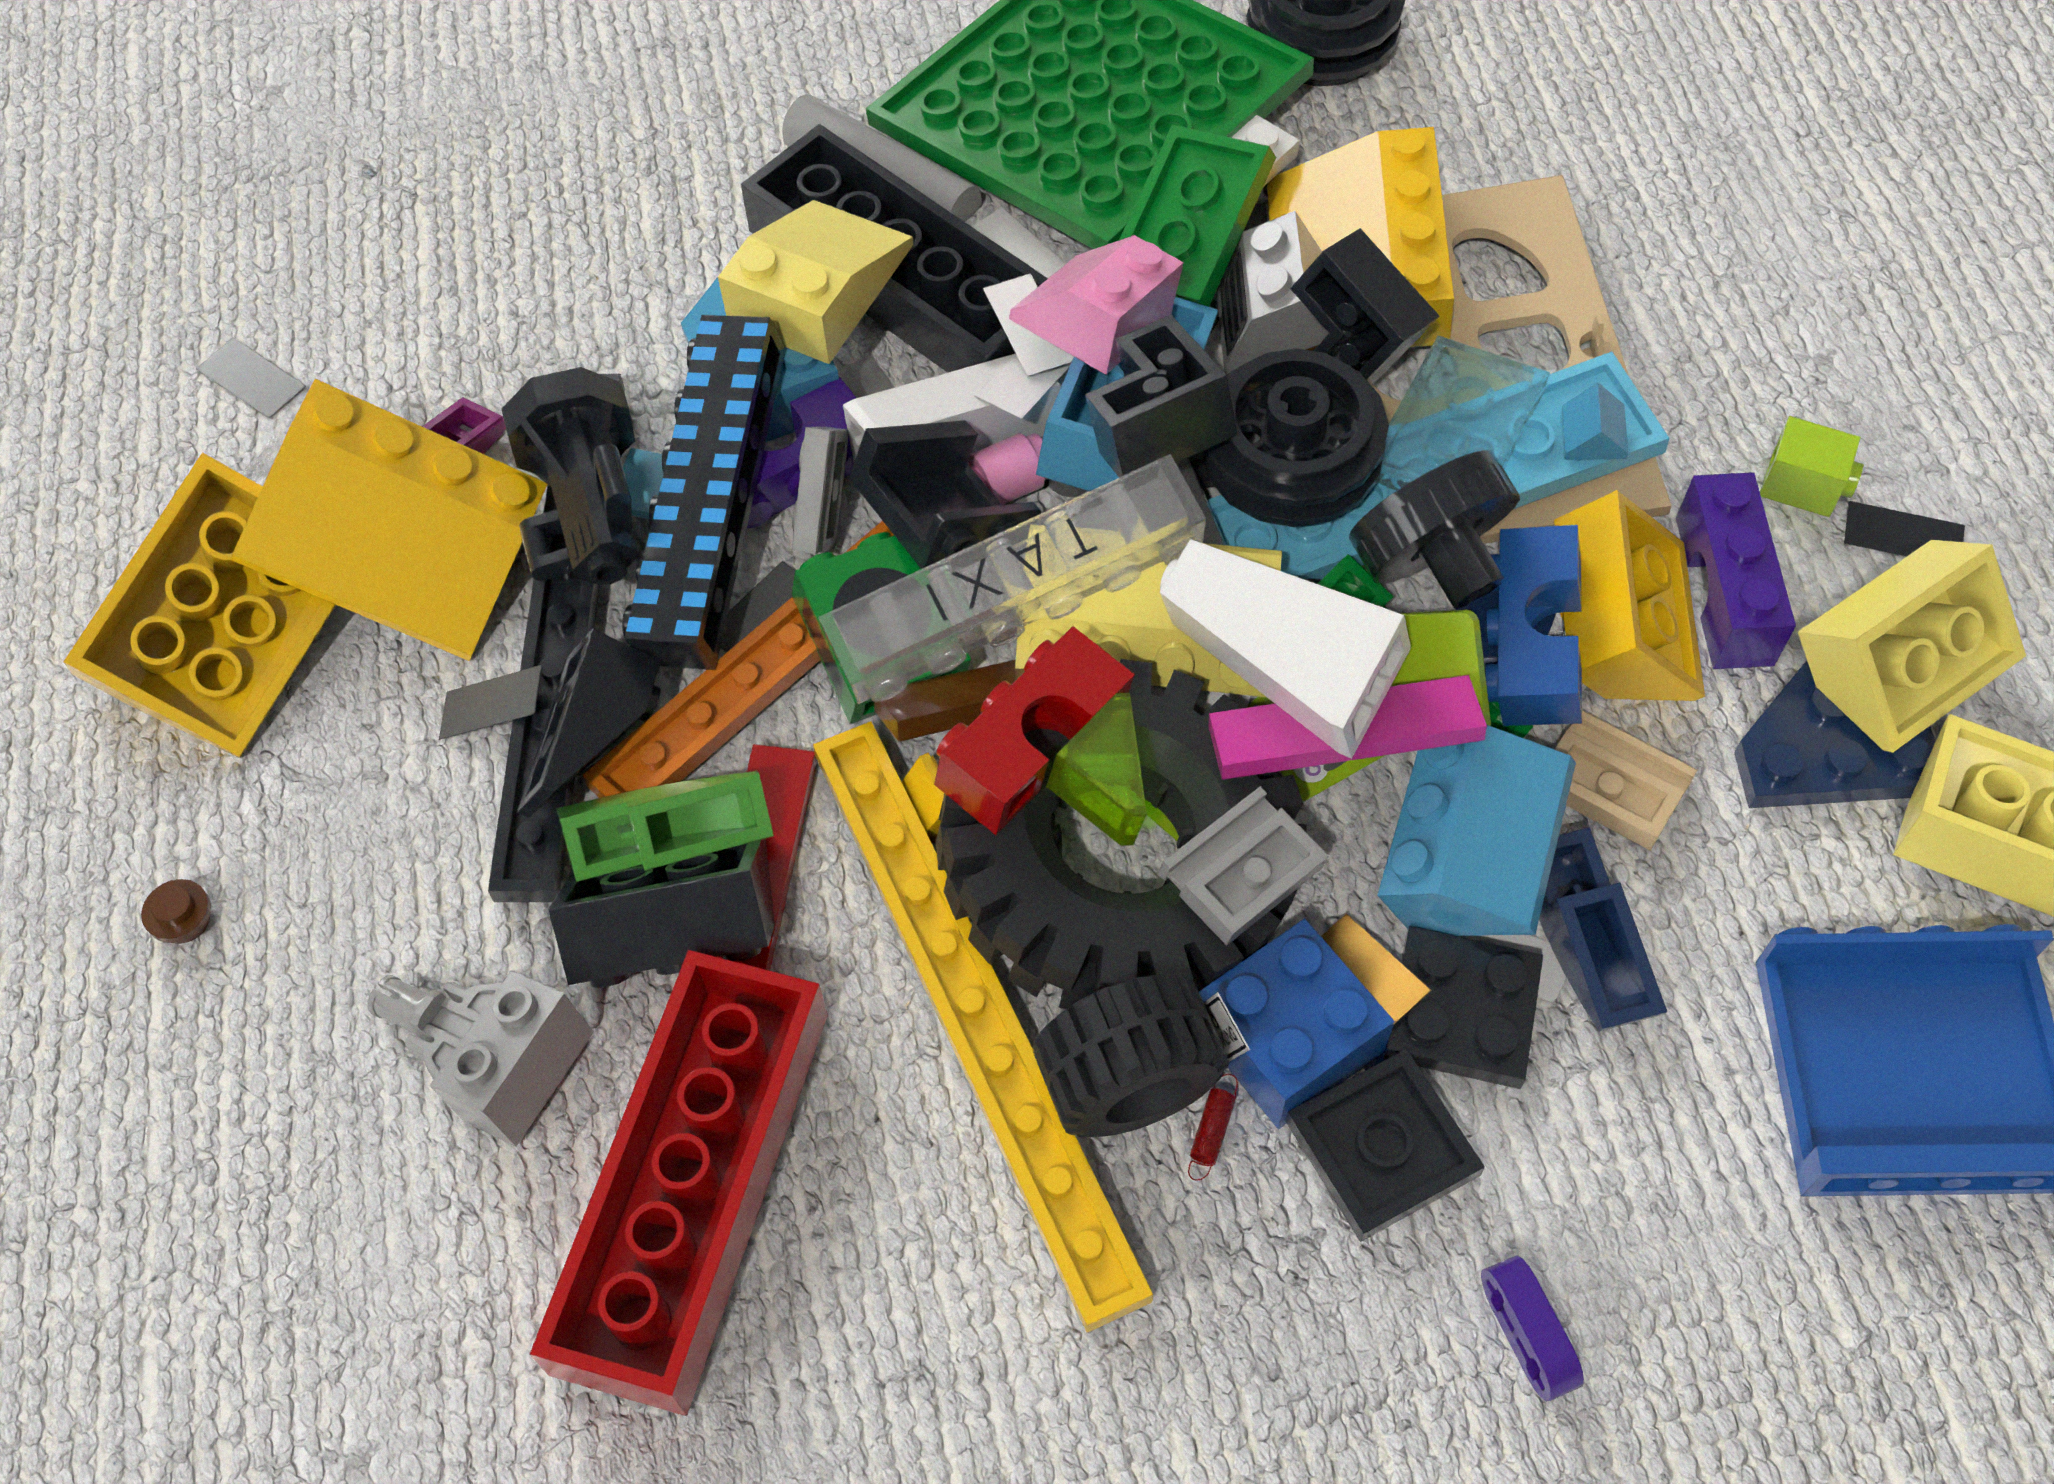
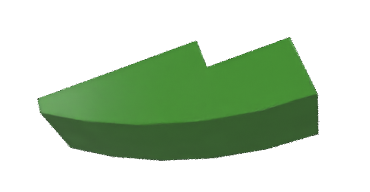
(664, 823)

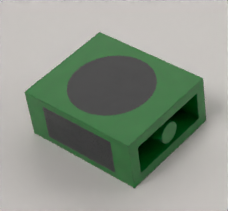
(833, 581)

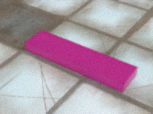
(1408, 720)

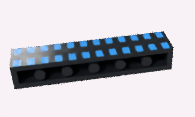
(705, 492)

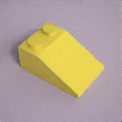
(812, 275)

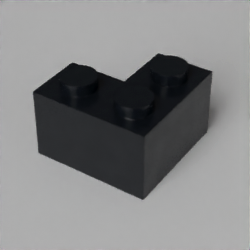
(1363, 305)
(1164, 404)

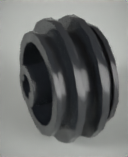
(1340, 35)
(1293, 406)

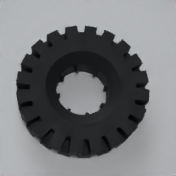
(1088, 937)

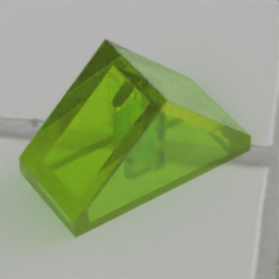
(1102, 772)

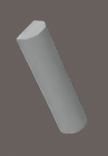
(927, 177)

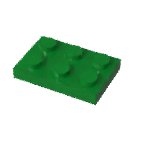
(1200, 204)

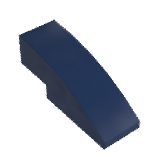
(1597, 937)

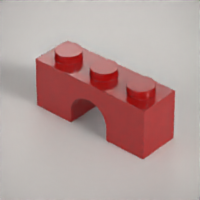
(990, 762)

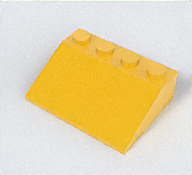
(1390, 192)
(388, 520)
(192, 628)

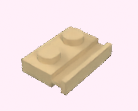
(1623, 780)

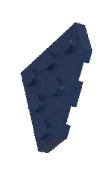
(1815, 754)

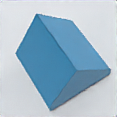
(1594, 426)

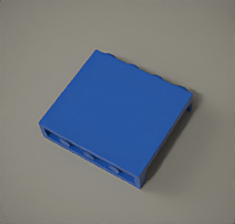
(1913, 1059)

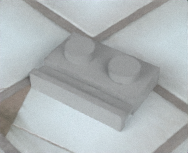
(820, 489)
(1243, 865)

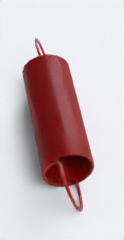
(1212, 1127)

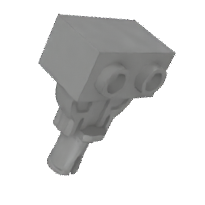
(491, 1047)

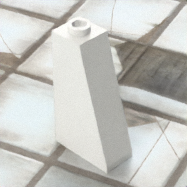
(946, 400)
(1291, 639)

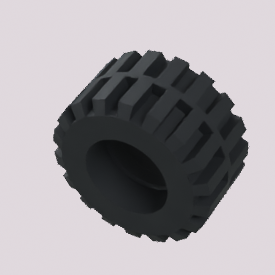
(1129, 1055)

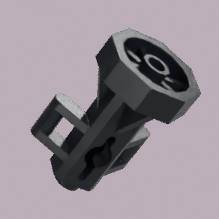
(572, 437)

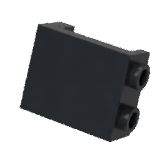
(927, 490)

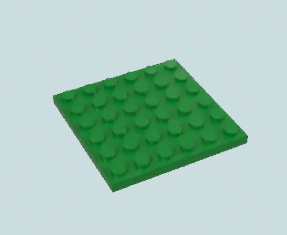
(1077, 96)

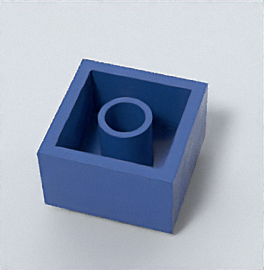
(1301, 1019)

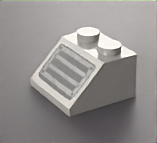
(1255, 294)

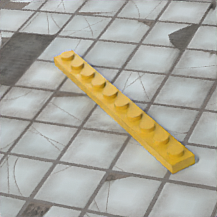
(984, 1033)

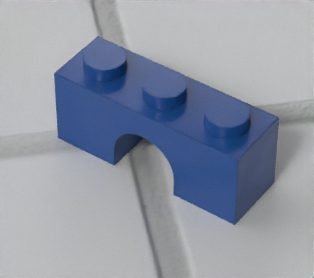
(1536, 673)

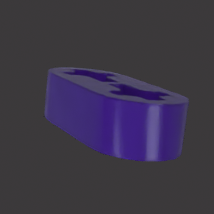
(1532, 1328)

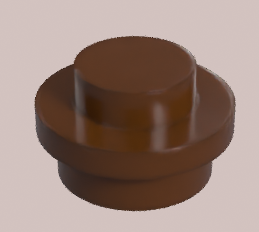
(176, 911)

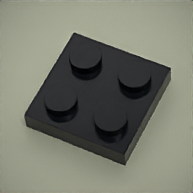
(1477, 1010)
(1384, 1144)

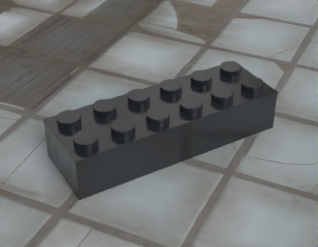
(937, 289)

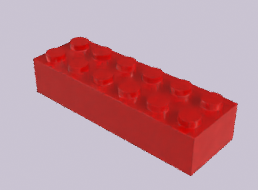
(682, 1184)

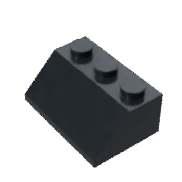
(656, 915)

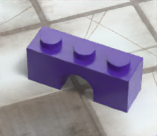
(779, 469)
(1747, 599)

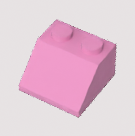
(1102, 299)

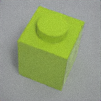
(1812, 467)

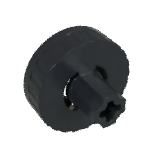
(1439, 527)

